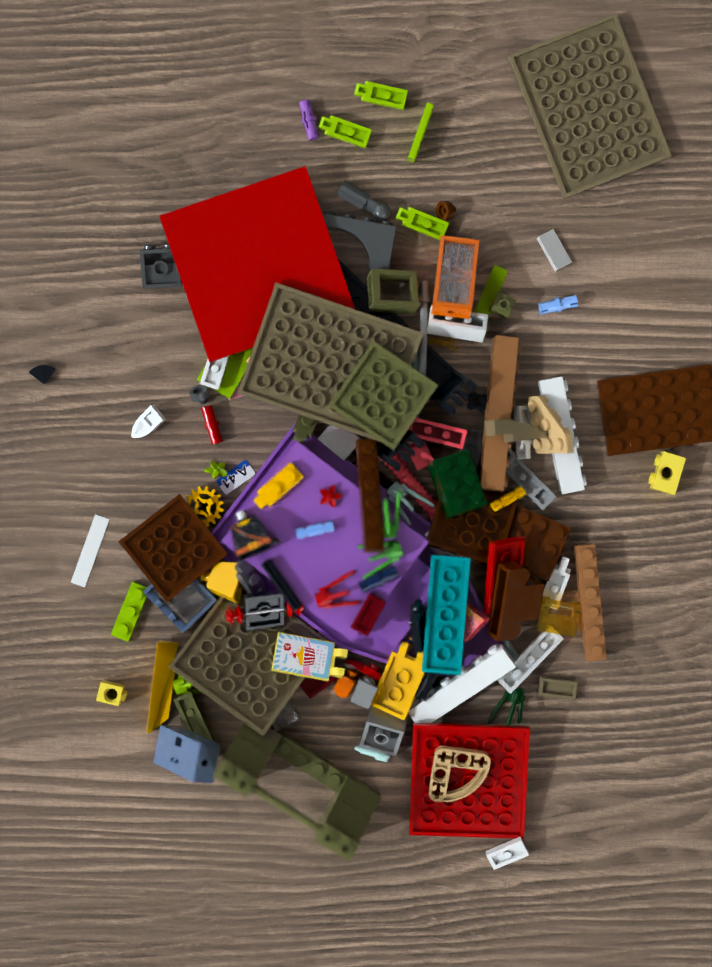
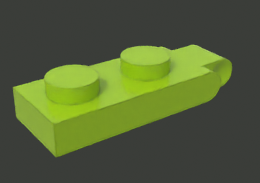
(381, 95)
(345, 131)
(422, 222)

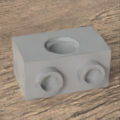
(364, 691)

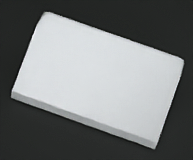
(554, 250)

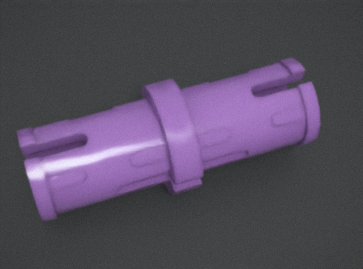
(309, 120)

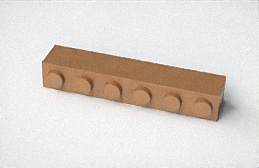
(590, 601)

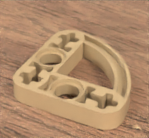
(446, 763)

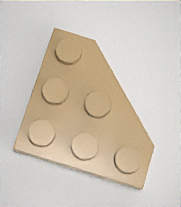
(546, 419)

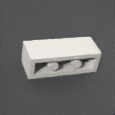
(460, 328)

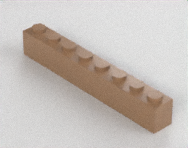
(499, 406)

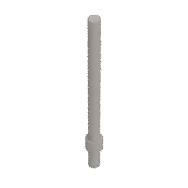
(425, 301)

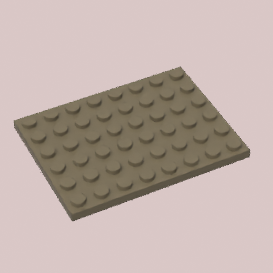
(589, 106)
(310, 351)

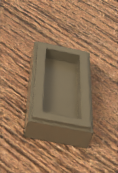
(557, 688)

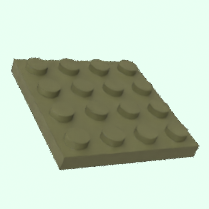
(383, 395)

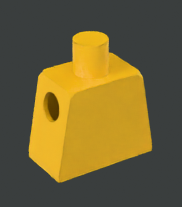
(223, 581)

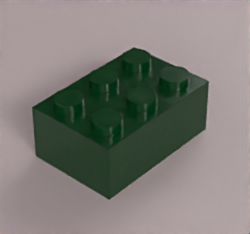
(457, 484)

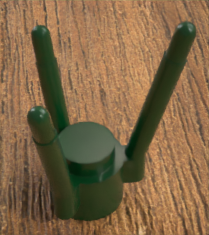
(515, 697)

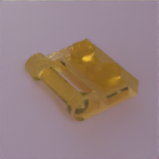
(559, 623)

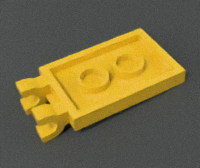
(399, 683)

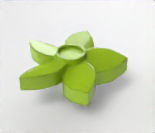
(216, 469)

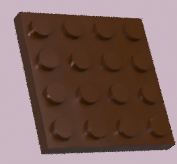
(471, 532)
(173, 548)

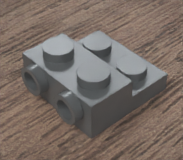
(158, 267)

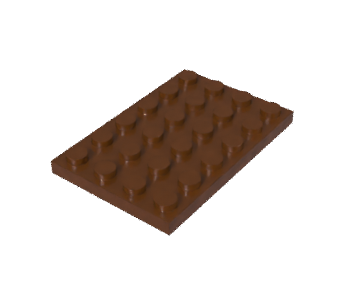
(656, 410)

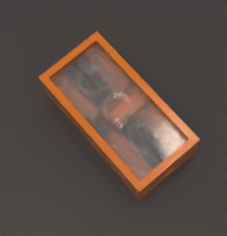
(455, 277)

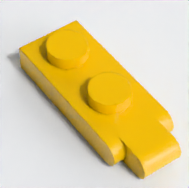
(278, 486)

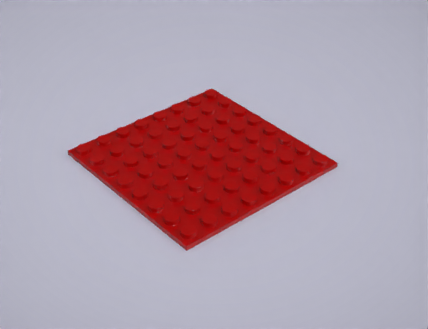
(244, 244)

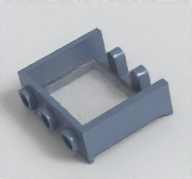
(186, 606)

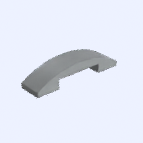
(524, 477)

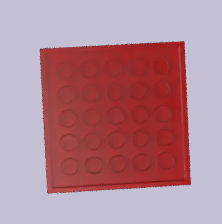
(495, 806)

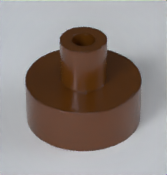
(445, 210)

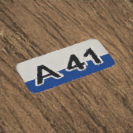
(235, 477)

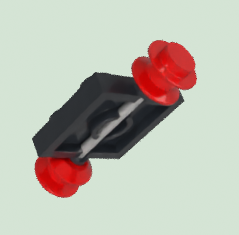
(261, 610)

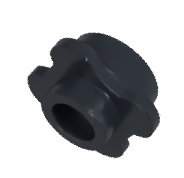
(472, 403)

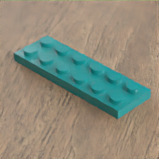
(446, 614)

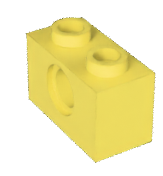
(675, 465)

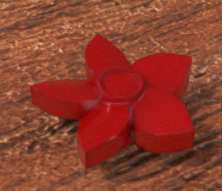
(329, 495)

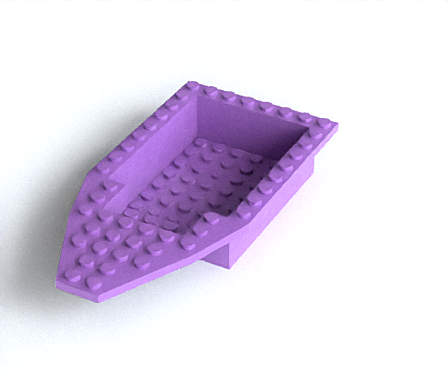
(326, 557)

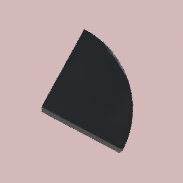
(42, 372)

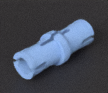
(558, 304)

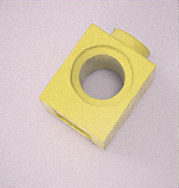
(104, 697)

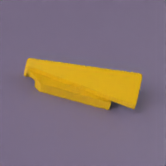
(162, 684)

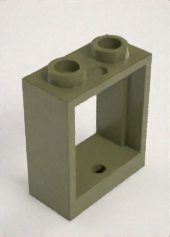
(389, 306)

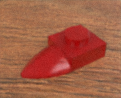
(371, 670)

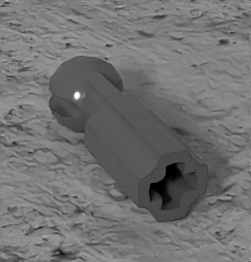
(363, 201)

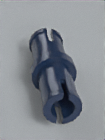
(378, 579)

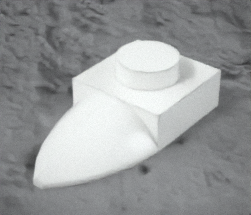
(147, 422)

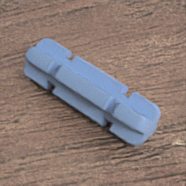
(315, 529)

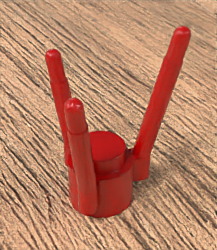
(325, 598)

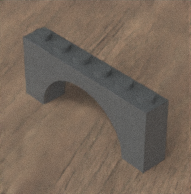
(374, 237)

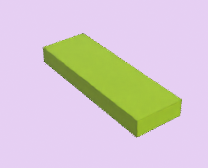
(420, 132)

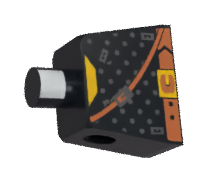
(249, 536)

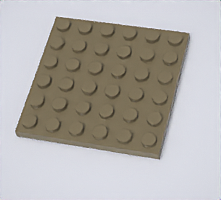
(236, 665)

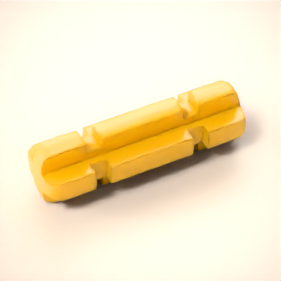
(508, 498)

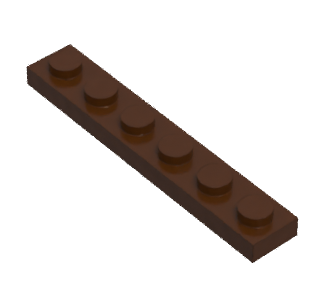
(370, 496)

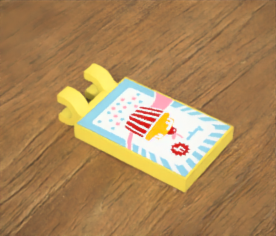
(307, 657)

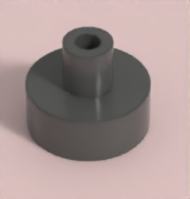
(199, 394)

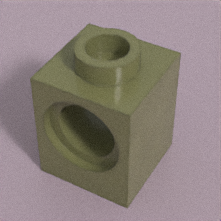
(502, 305)

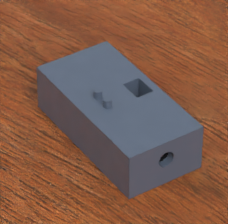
(186, 754)

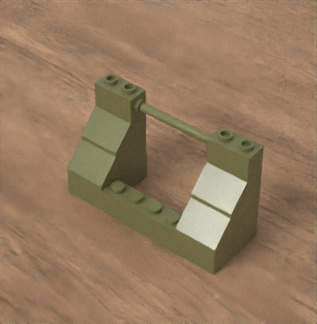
(348, 810)

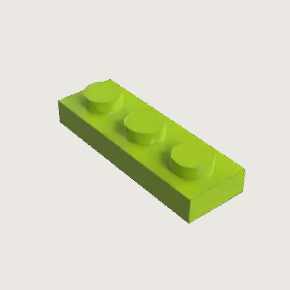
(129, 612)

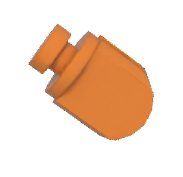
(346, 685)

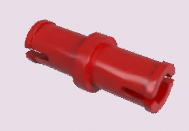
(211, 424)

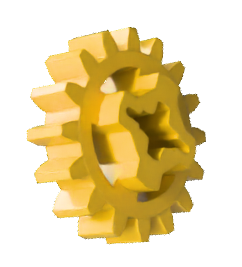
(198, 499)

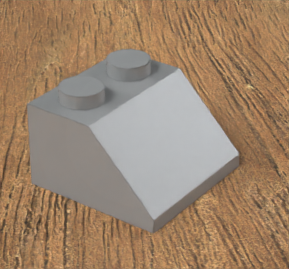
(382, 732)

